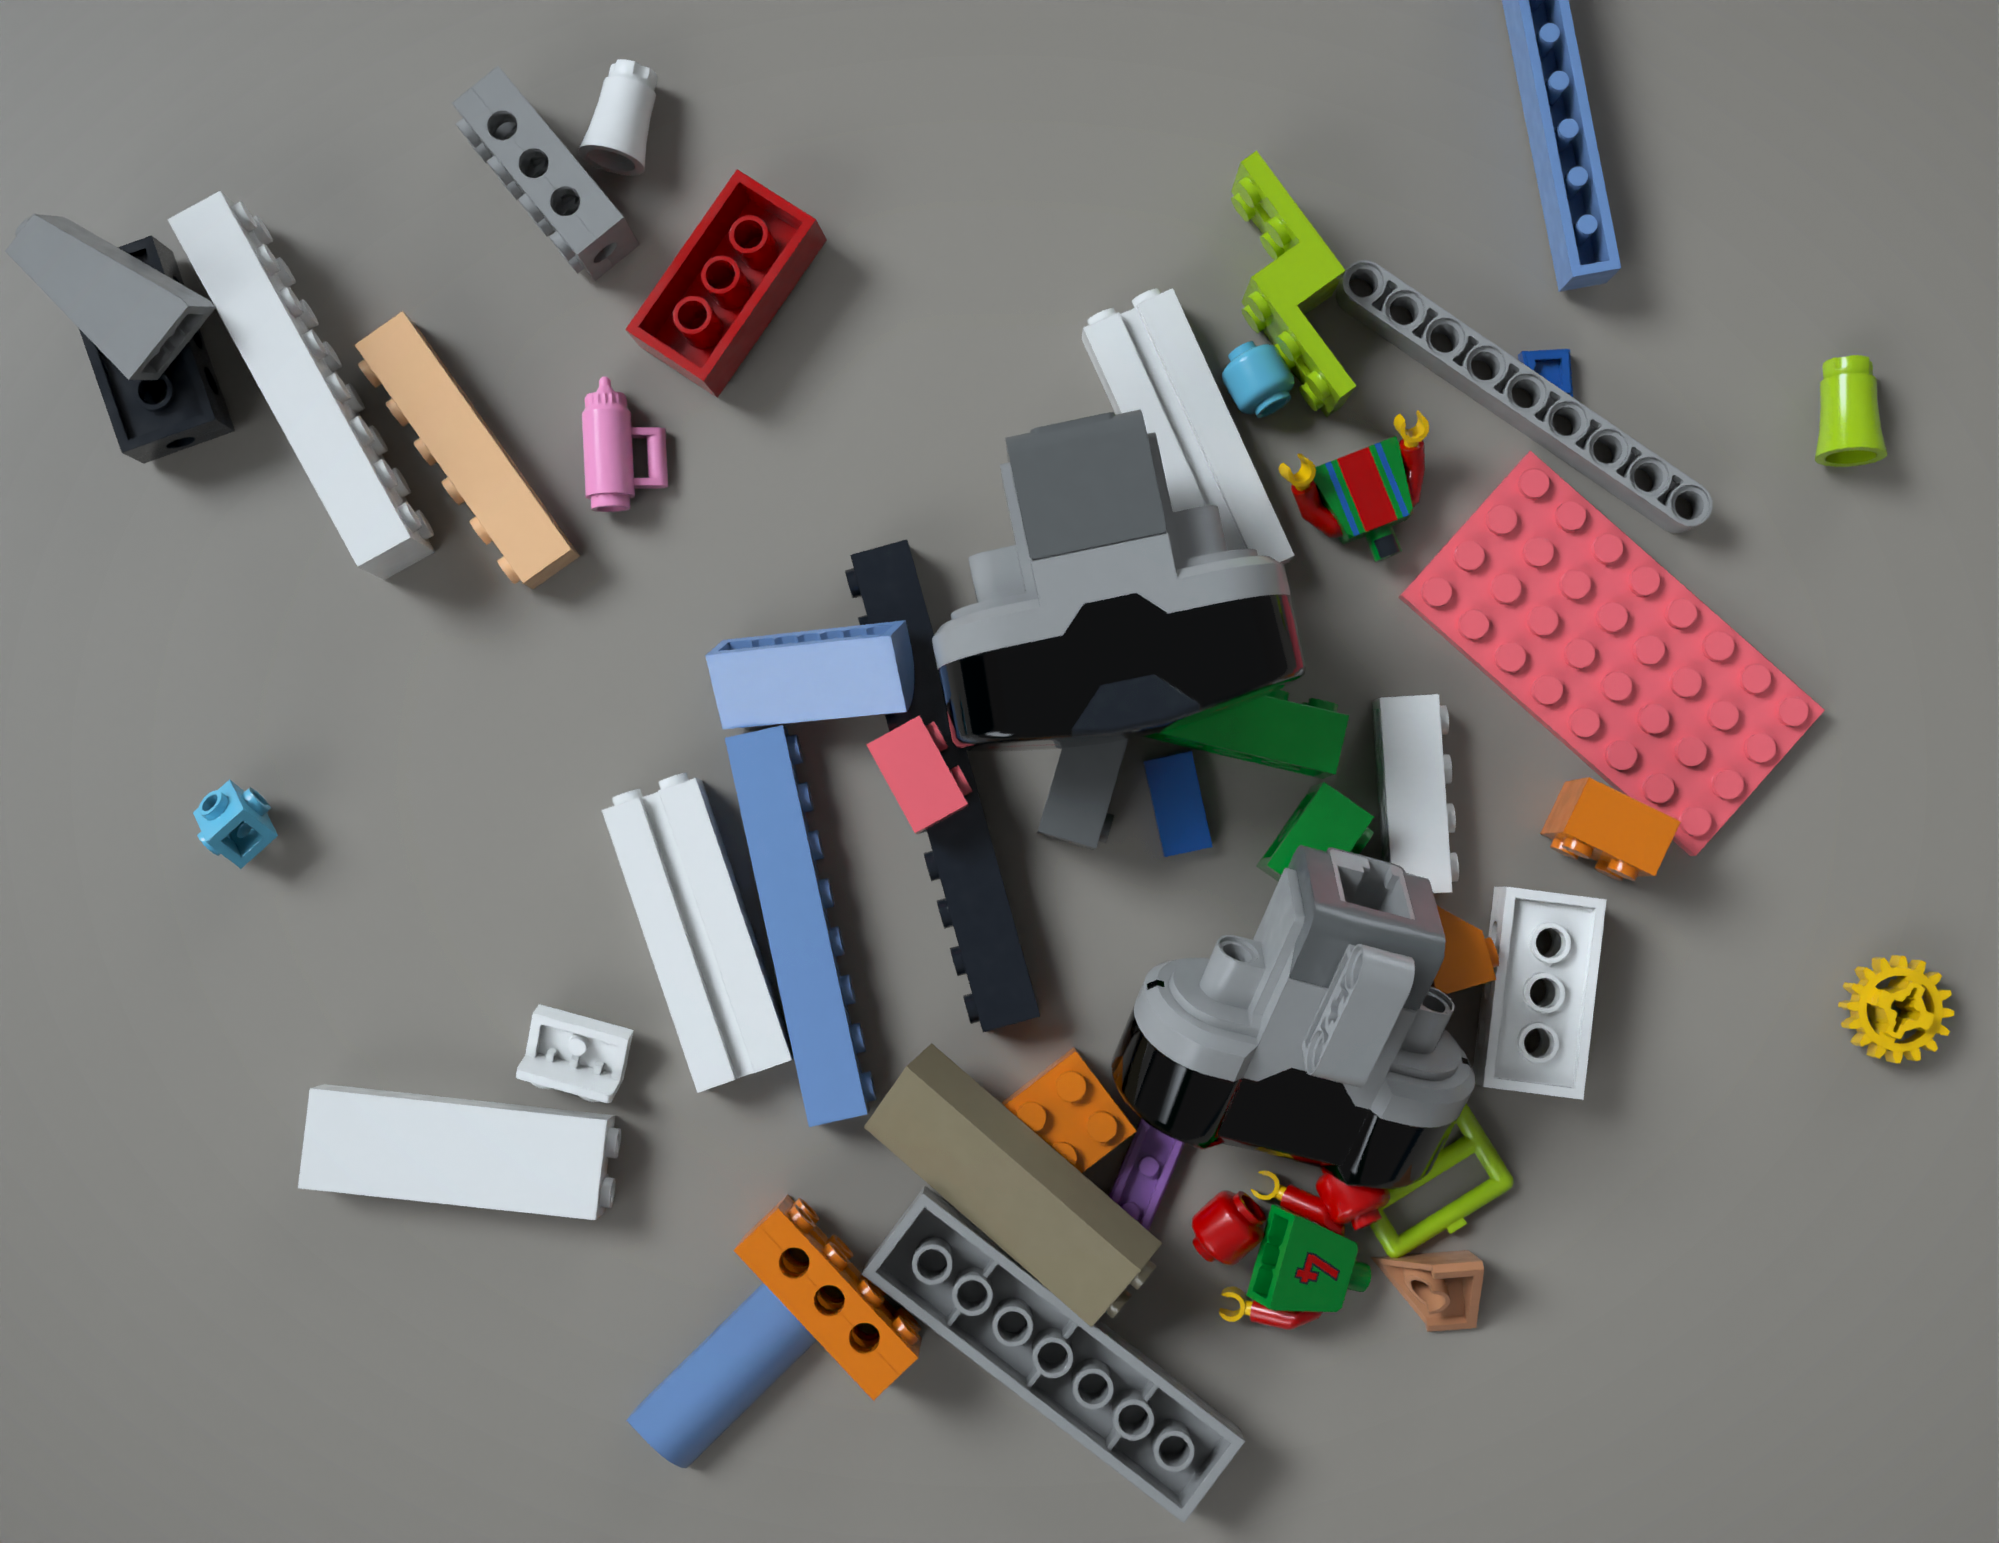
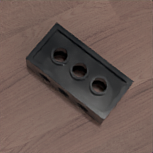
(194, 402)

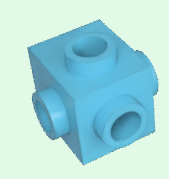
(235, 823)

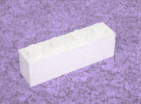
(1412, 787)

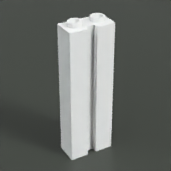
(1156, 366)
(698, 932)
(458, 1152)

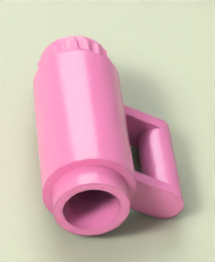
(610, 451)

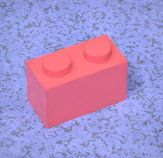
(919, 774)

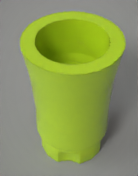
(1849, 414)

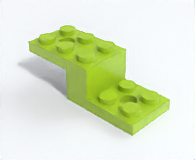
(1291, 285)

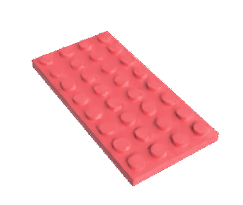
(1611, 652)

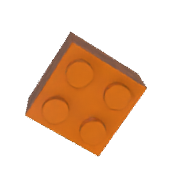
(1609, 828)
(1071, 1111)

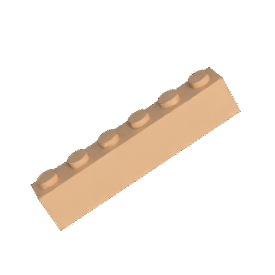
(466, 451)

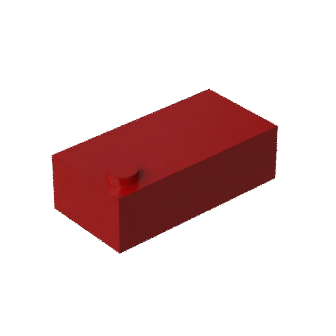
(727, 283)

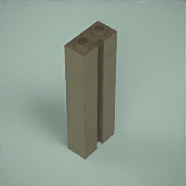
(1014, 1186)

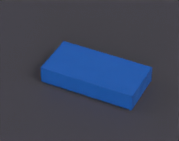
(1177, 804)

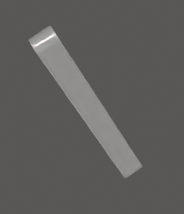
(1546, 398)

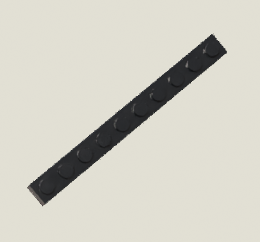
(961, 843)

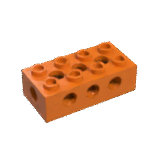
(868, 1358)

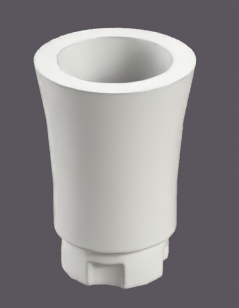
(621, 120)

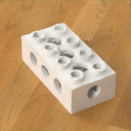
(1568, 1007)

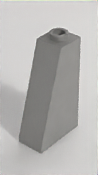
(113, 298)

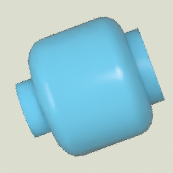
(1258, 379)

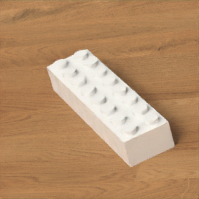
(303, 385)

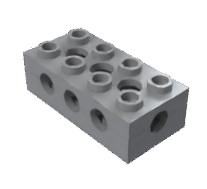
(543, 175)

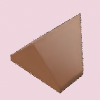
(1438, 1286)

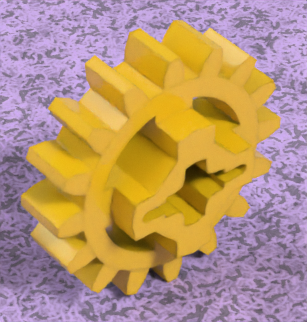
(1907, 994)

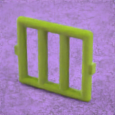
(1452, 1215)

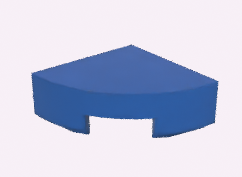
(1552, 365)

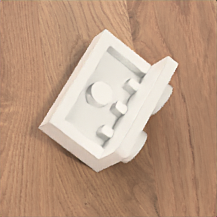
(575, 1054)

